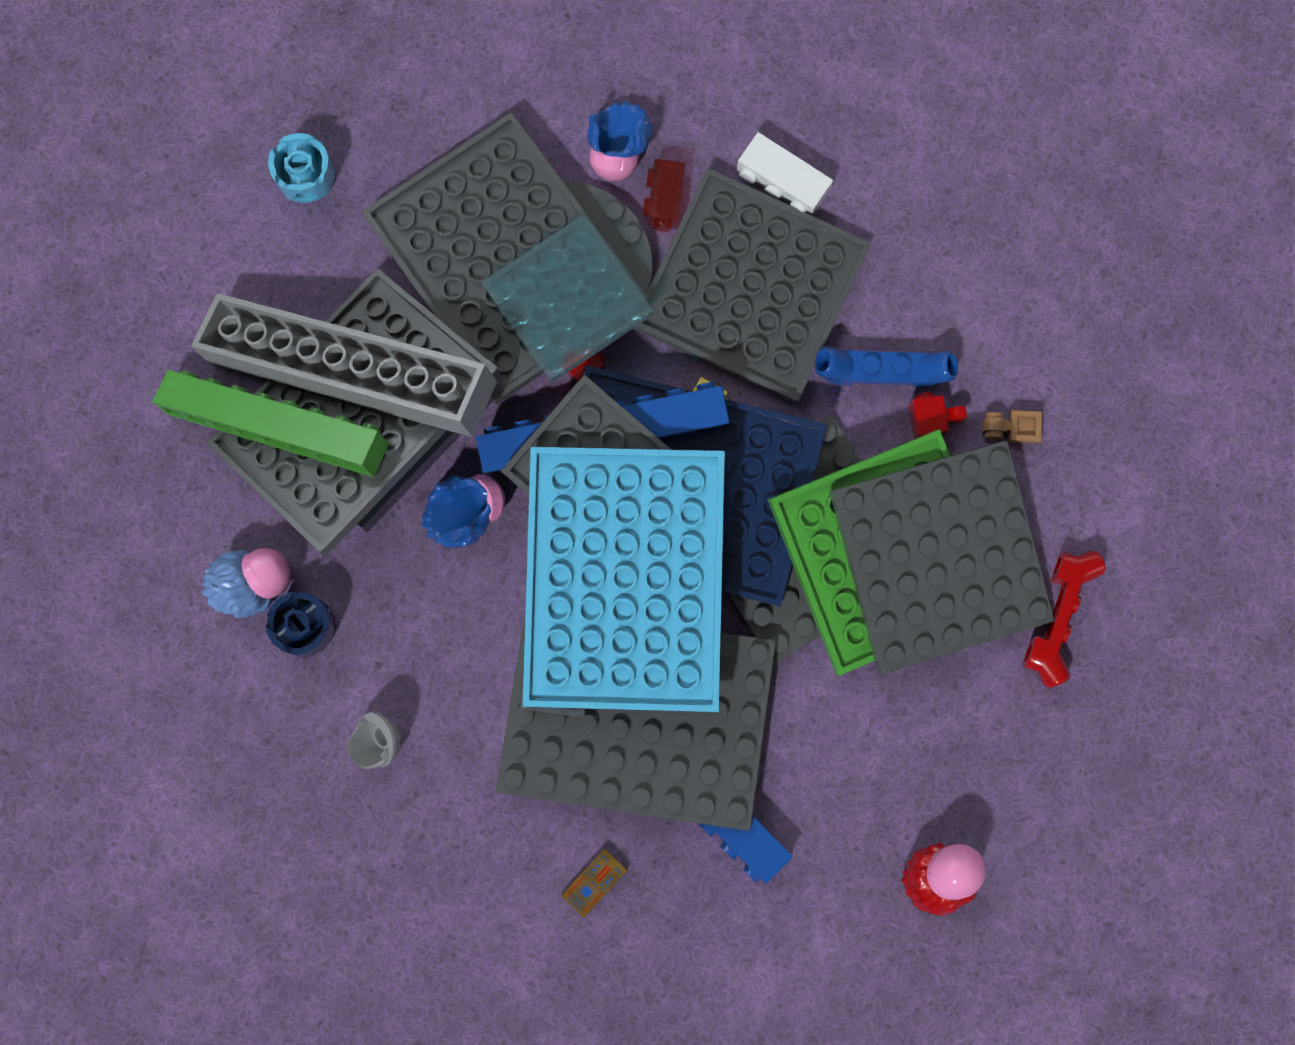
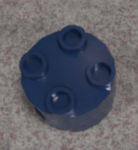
(300, 624)

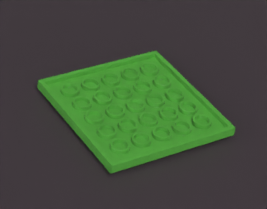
(818, 553)

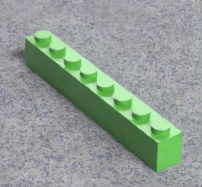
(272, 422)

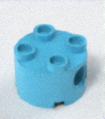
(301, 168)

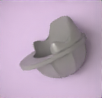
(374, 741)

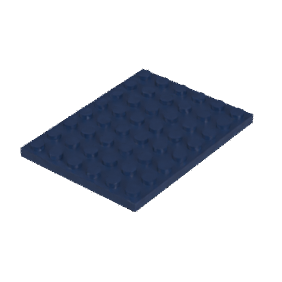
(762, 459)

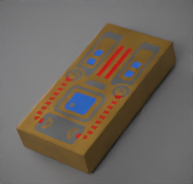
(594, 883)

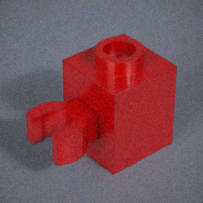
(929, 414)

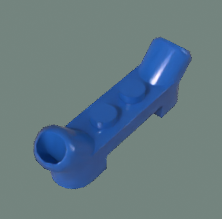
(881, 367)

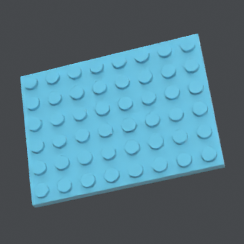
(624, 579)

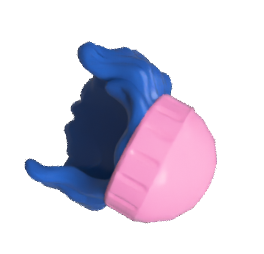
(618, 139)
(462, 509)

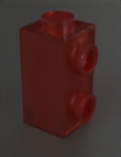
(666, 194)

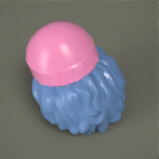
(246, 581)

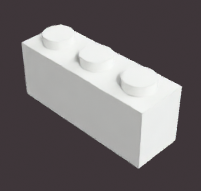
(783, 175)

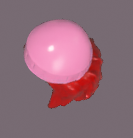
(943, 877)

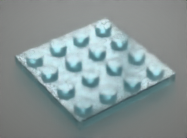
(567, 298)

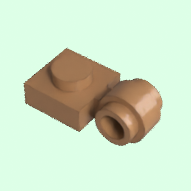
(1021, 426)

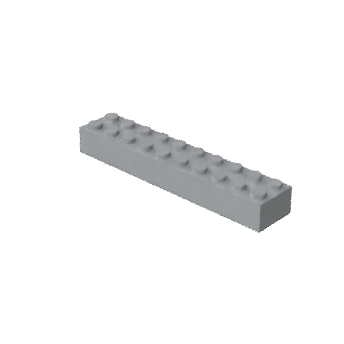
(346, 364)

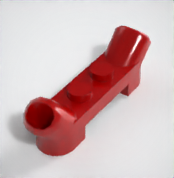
(1044, 654)

